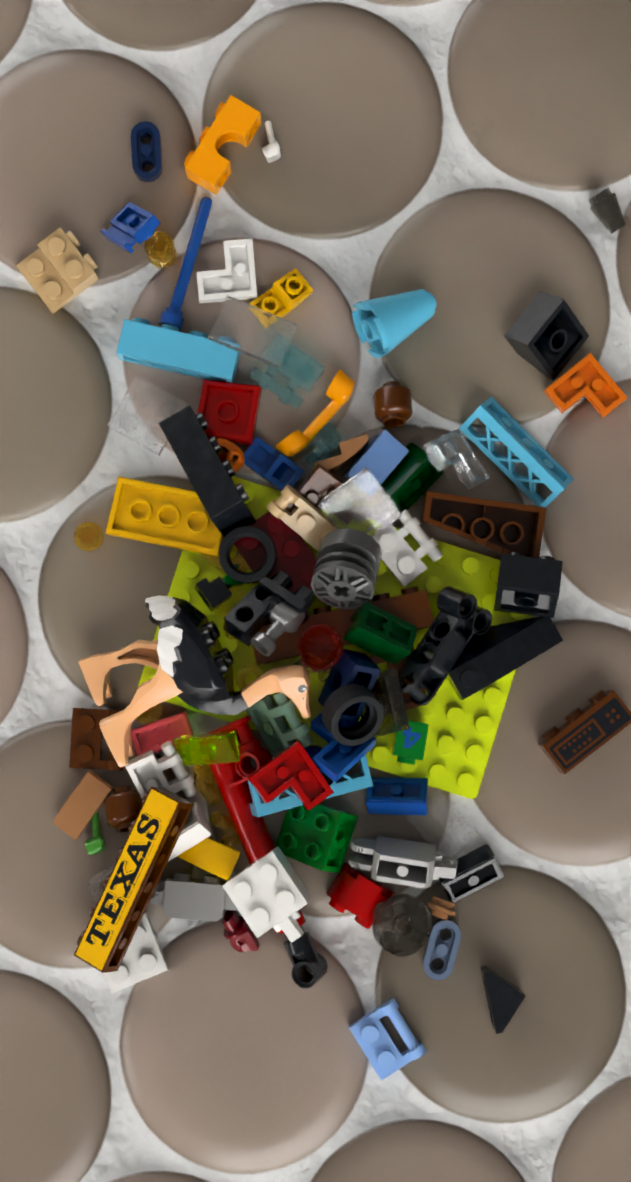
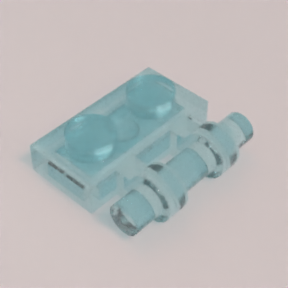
(296, 367)

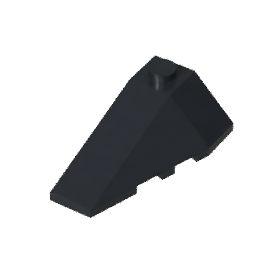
(500, 652)

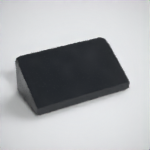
(473, 873)

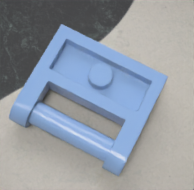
(378, 1043)

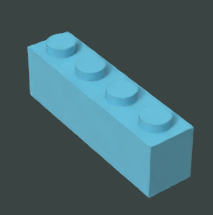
(176, 351)

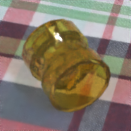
(163, 256)

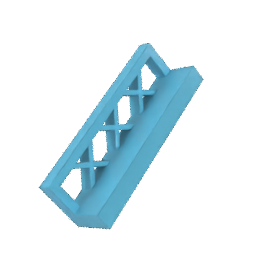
(523, 446)
(290, 799)

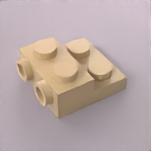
(58, 270)

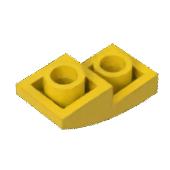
(284, 294)
(212, 857)

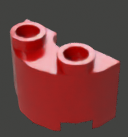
(357, 894)

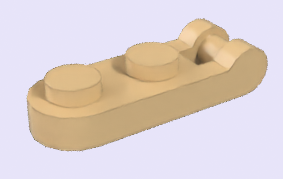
(303, 519)

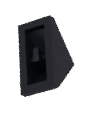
(502, 998)

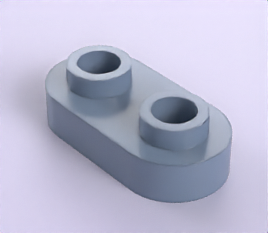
(441, 948)

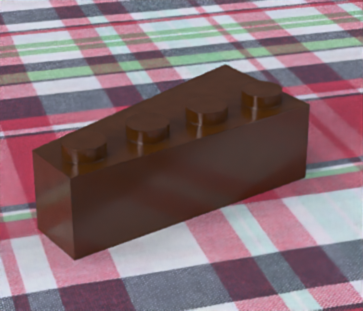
(490, 523)

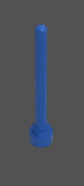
(173, 314)

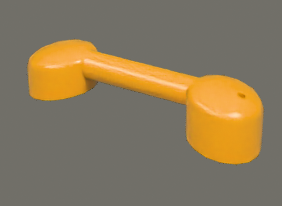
(339, 392)

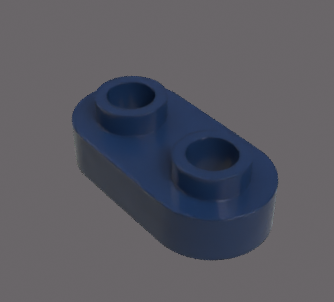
(146, 153)

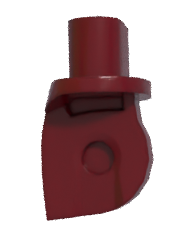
(239, 933)

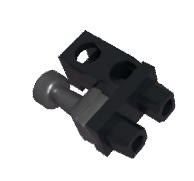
(269, 602)

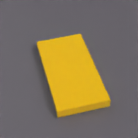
(162, 517)

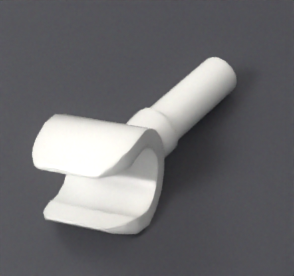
(272, 150)

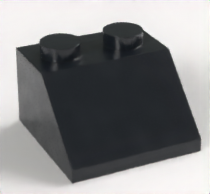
(547, 334)
(528, 585)

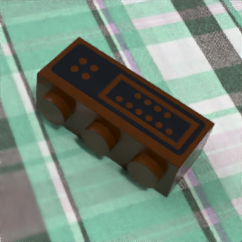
(585, 730)

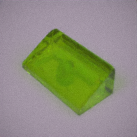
(208, 748)

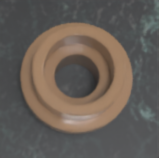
(441, 908)

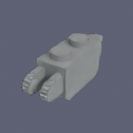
(402, 861)
(192, 898)

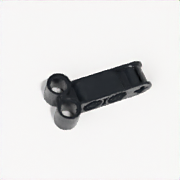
(443, 643)

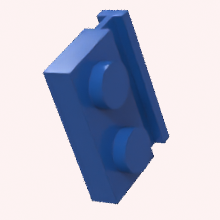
(131, 226)

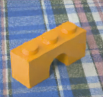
(233, 122)

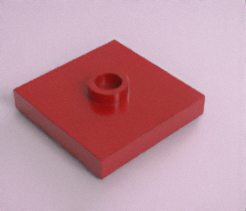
(230, 410)

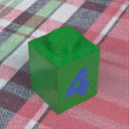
(410, 743)

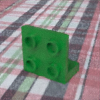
(317, 836)

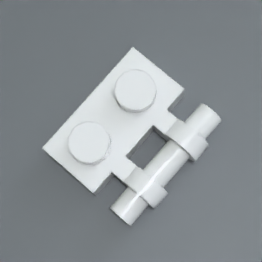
(399, 556)
(148, 772)

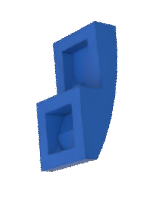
(271, 465)

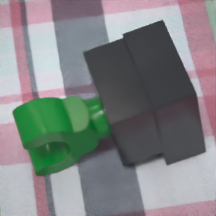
(217, 591)

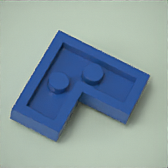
(337, 758)

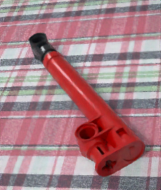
(256, 839)

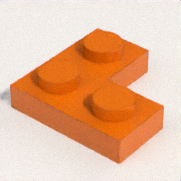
(587, 380)

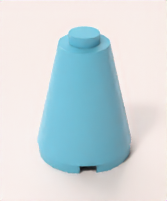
(391, 319)

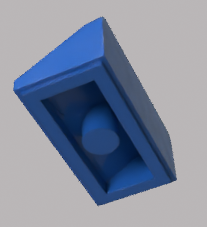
(397, 796)

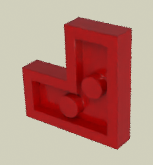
(293, 769)

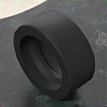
(242, 532)
(339, 702)

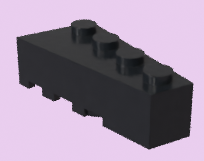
(206, 470)

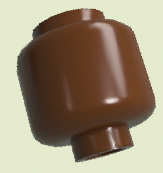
(392, 404)
(122, 808)

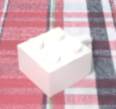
(269, 895)

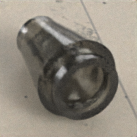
(607, 210)

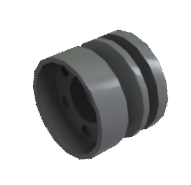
(346, 568)

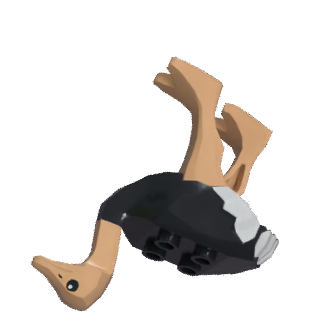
(188, 666)

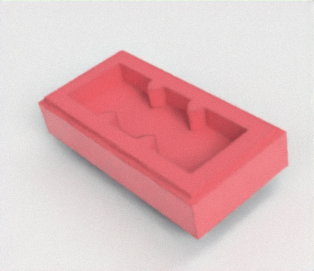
(155, 734)

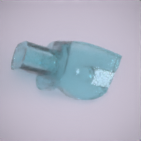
(323, 444)

